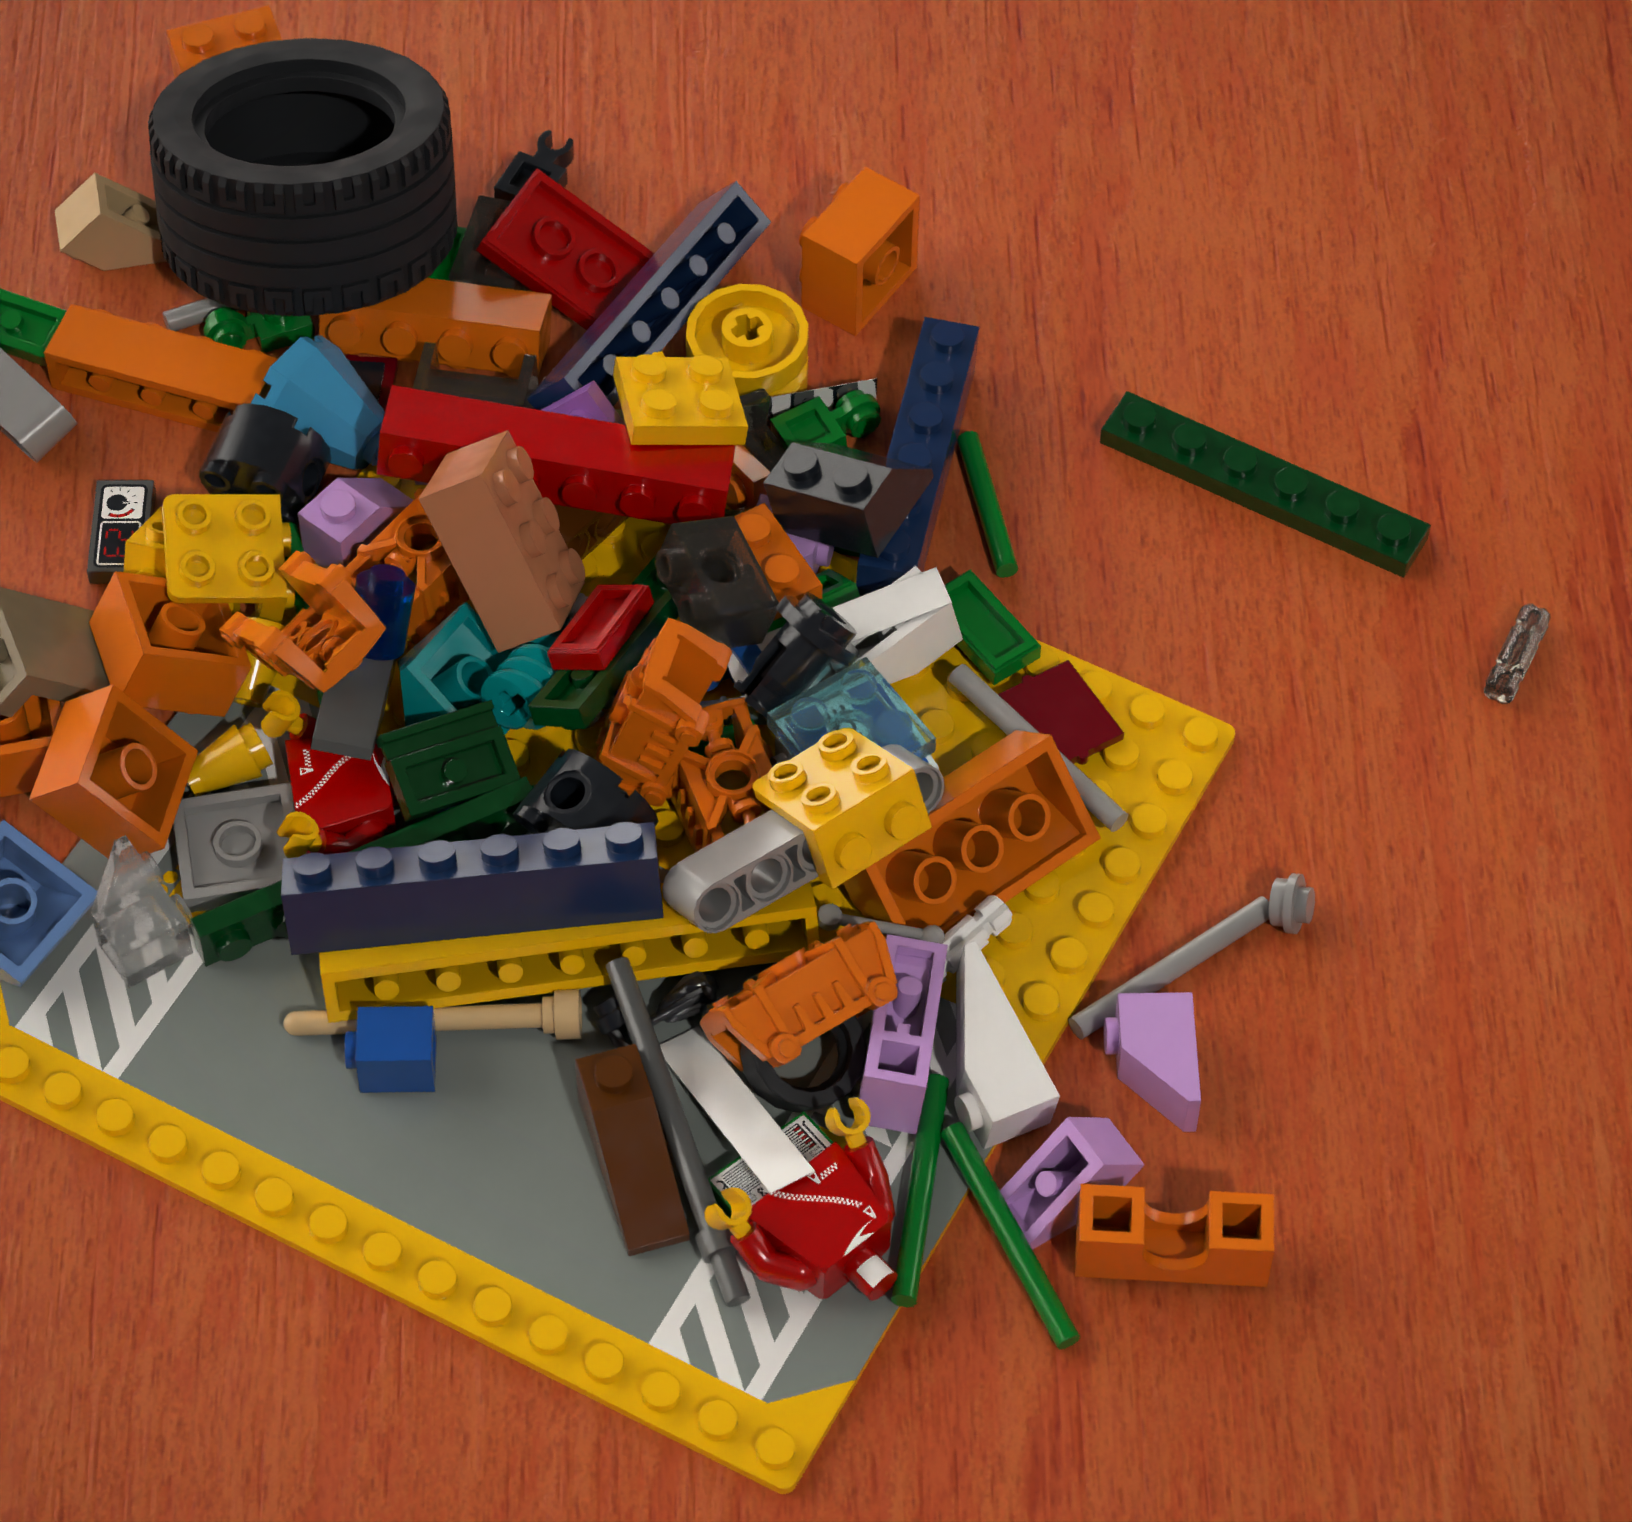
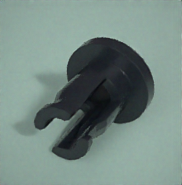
(798, 652)

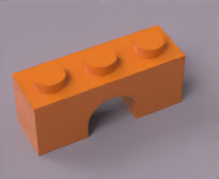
(1218, 1244)

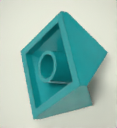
(448, 667)

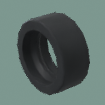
(781, 1095)

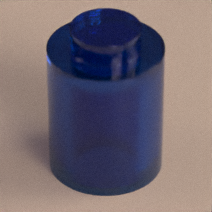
(391, 598)

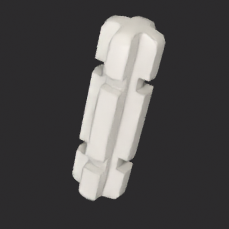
(989, 919)

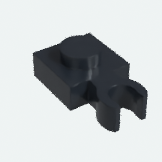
(523, 165)

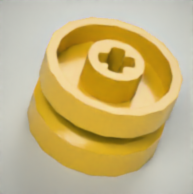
(759, 334)

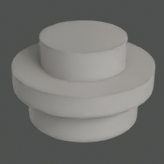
(1291, 903)

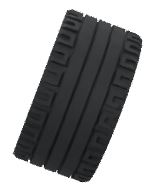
(303, 176)

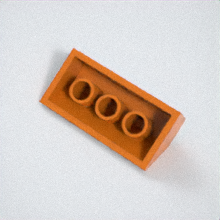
(993, 833)

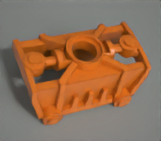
(399, 545)
(320, 641)
(660, 710)
(695, 792)
(804, 996)

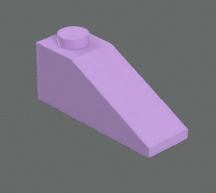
(904, 1036)

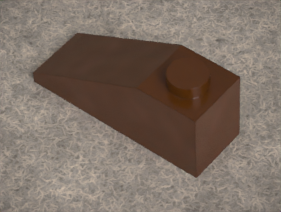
(631, 1149)

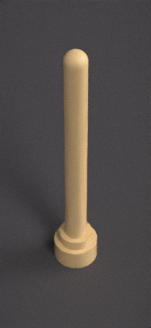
(556, 1015)

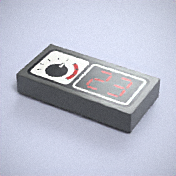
(117, 514)

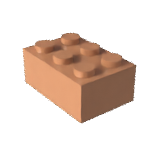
(503, 540)

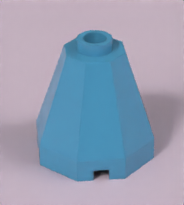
(328, 395)

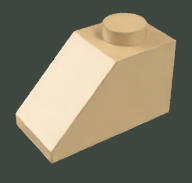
(109, 226)

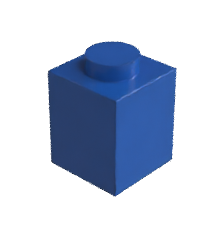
(393, 1049)

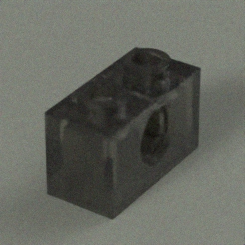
(717, 581)

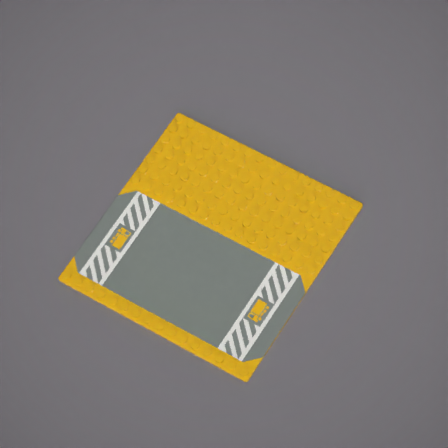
(490, 1188)

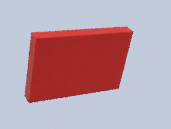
(563, 249)

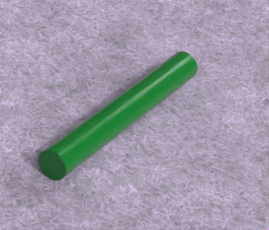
(987, 504)

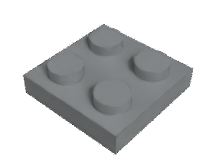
(230, 843)

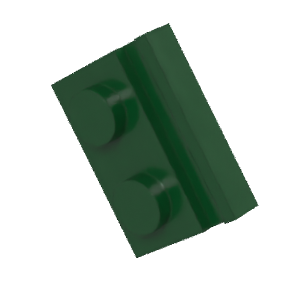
(447, 760)

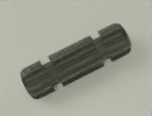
(1517, 653)

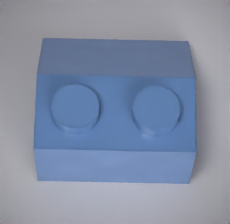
(37, 904)

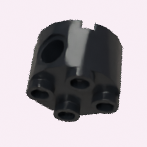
(265, 454)
(580, 795)

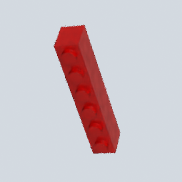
(573, 457)

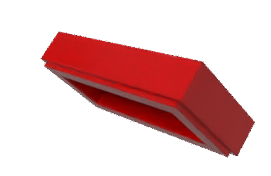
(600, 627)

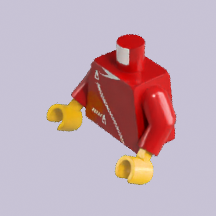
(336, 797)
(823, 1225)

